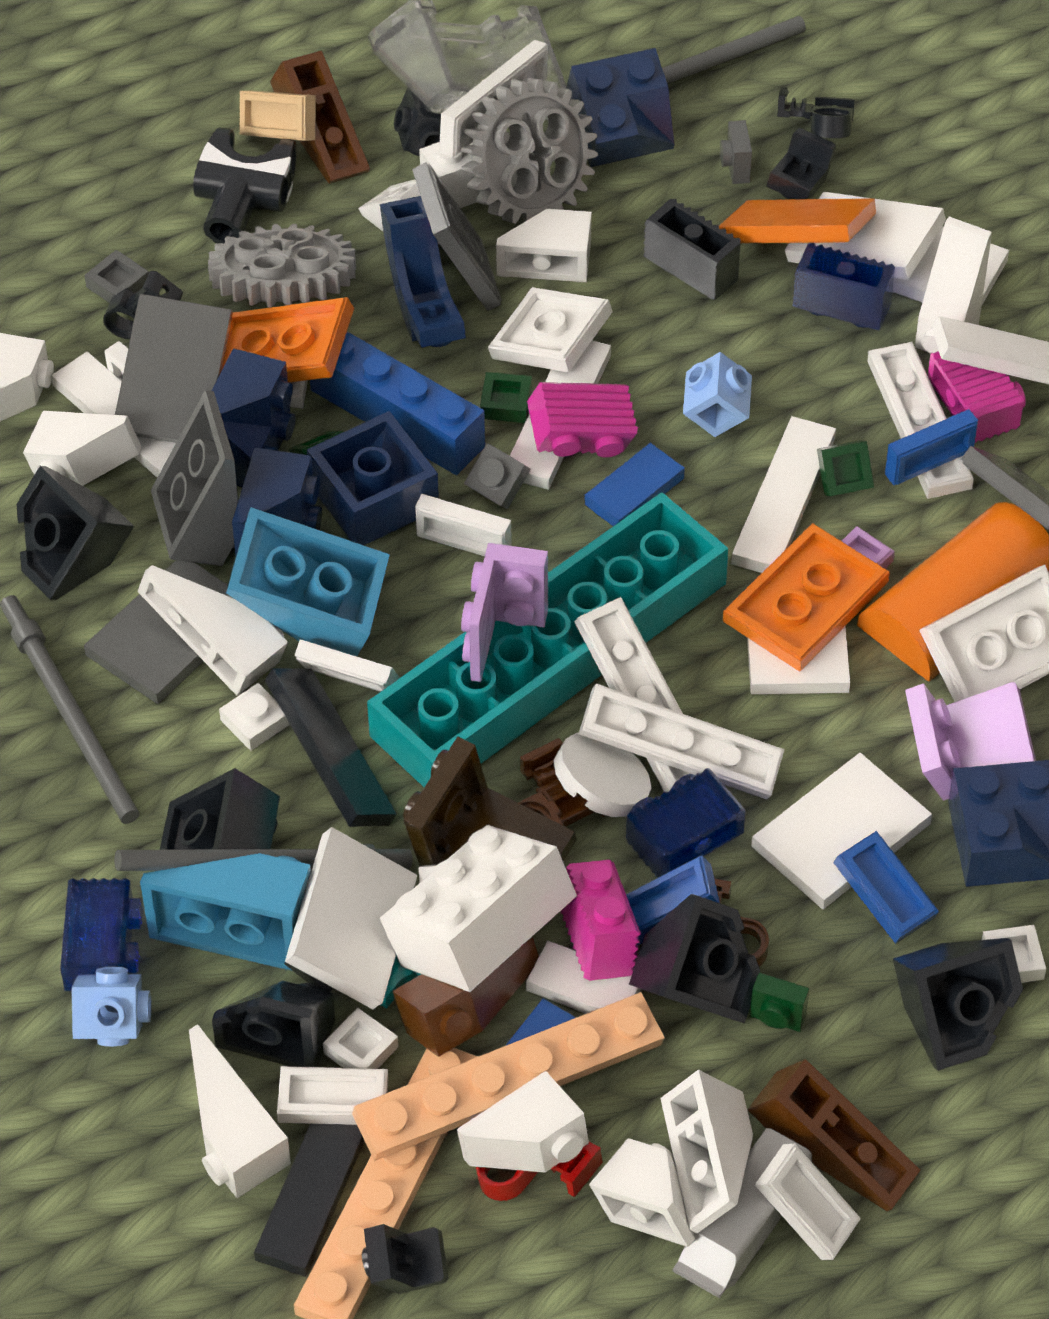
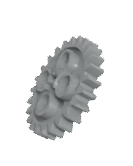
(529, 150)
(281, 265)

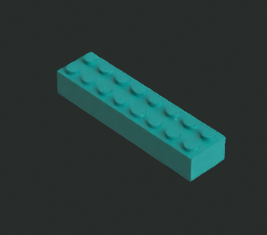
(651, 559)

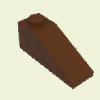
(335, 145)
(447, 1016)
(840, 1138)

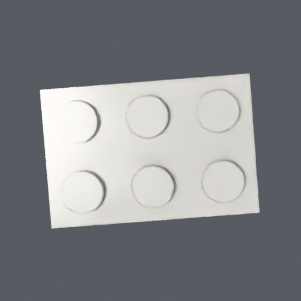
(478, 907)

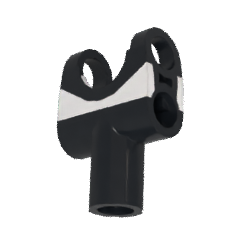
(241, 183)

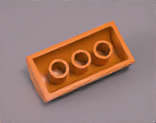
(973, 563)

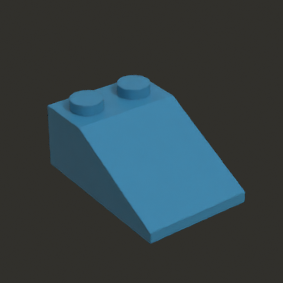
(308, 581)
(228, 906)

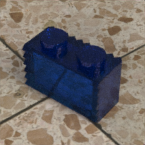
(843, 286)
(684, 822)
(99, 928)

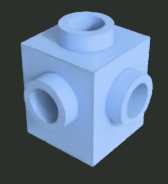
(717, 394)
(93, 1010)

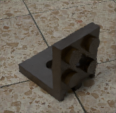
(460, 803)

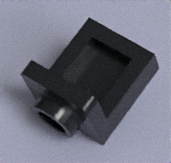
(803, 166)
(404, 1260)

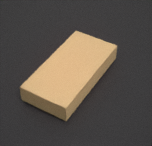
(277, 115)

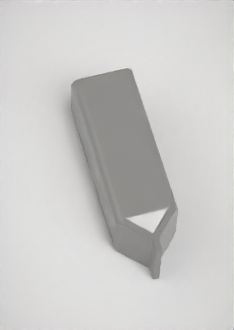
(731, 1242)

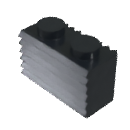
(692, 249)

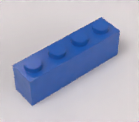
(436, 419)

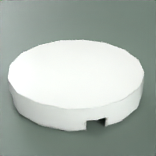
(602, 774)

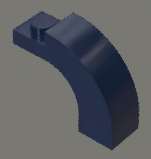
(419, 274)

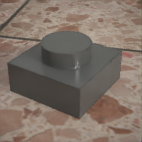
(737, 152)
(115, 275)
(497, 476)

